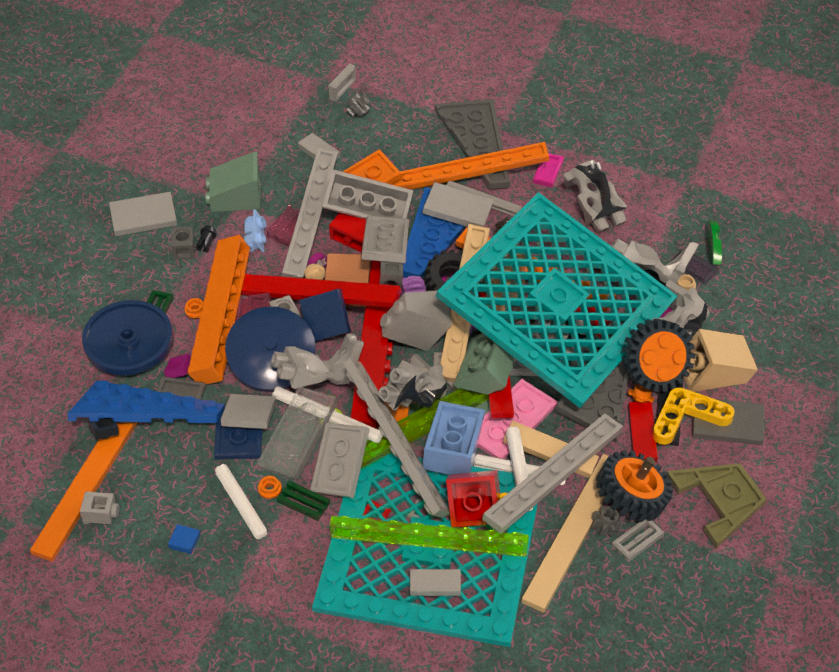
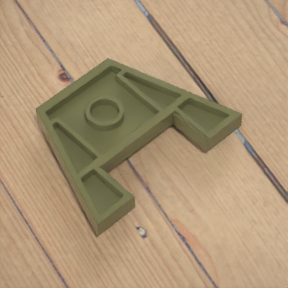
(728, 490)

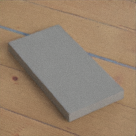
(385, 239)

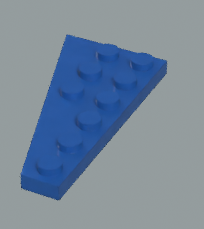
(427, 238)
(140, 405)

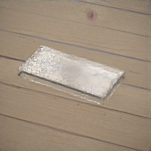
(297, 433)

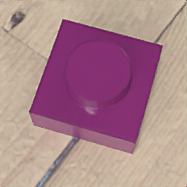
(178, 366)

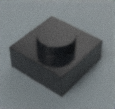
(103, 428)

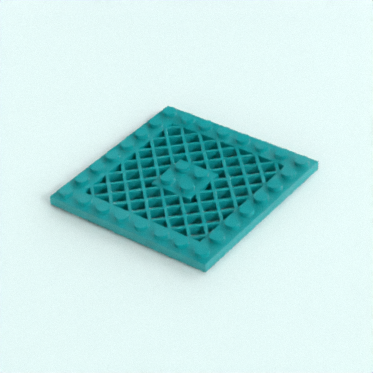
(556, 296)
(402, 613)

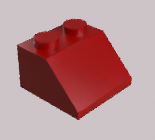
(471, 496)

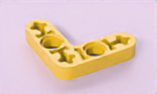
(687, 406)

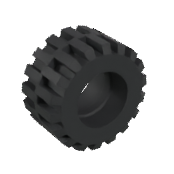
(440, 266)

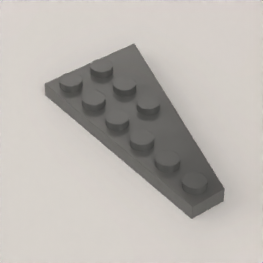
(476, 132)
(606, 399)

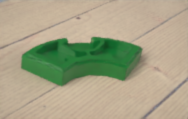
(714, 243)

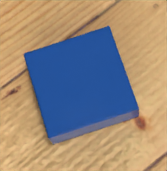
(184, 539)

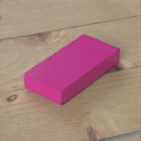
(548, 171)

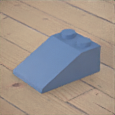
(453, 439)

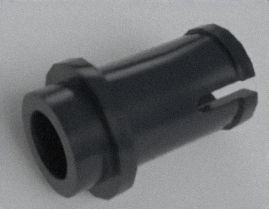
(207, 233)

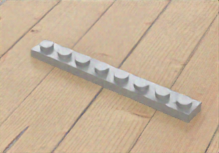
(309, 214)
(399, 444)
(552, 473)

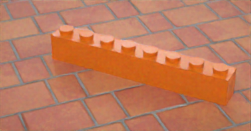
(219, 310)

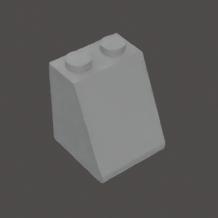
(417, 320)

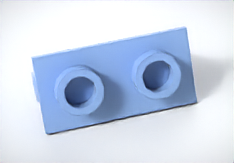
(255, 231)

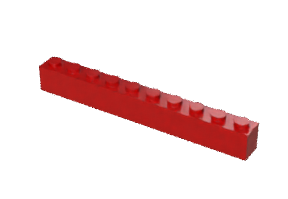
(373, 354)

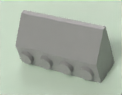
(365, 197)

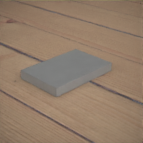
(457, 205)
(142, 213)
(339, 460)

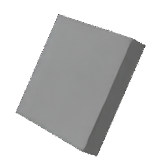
(248, 411)

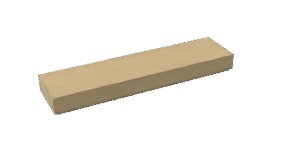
(547, 446)

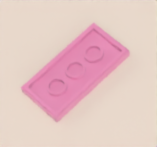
(530, 409)

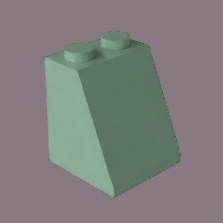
(235, 185)

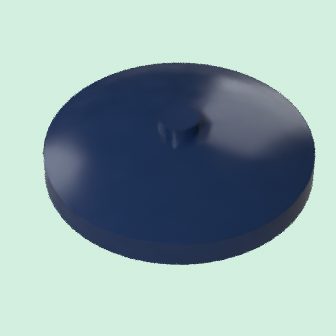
(127, 337)
(255, 339)

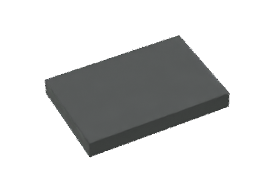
(745, 428)

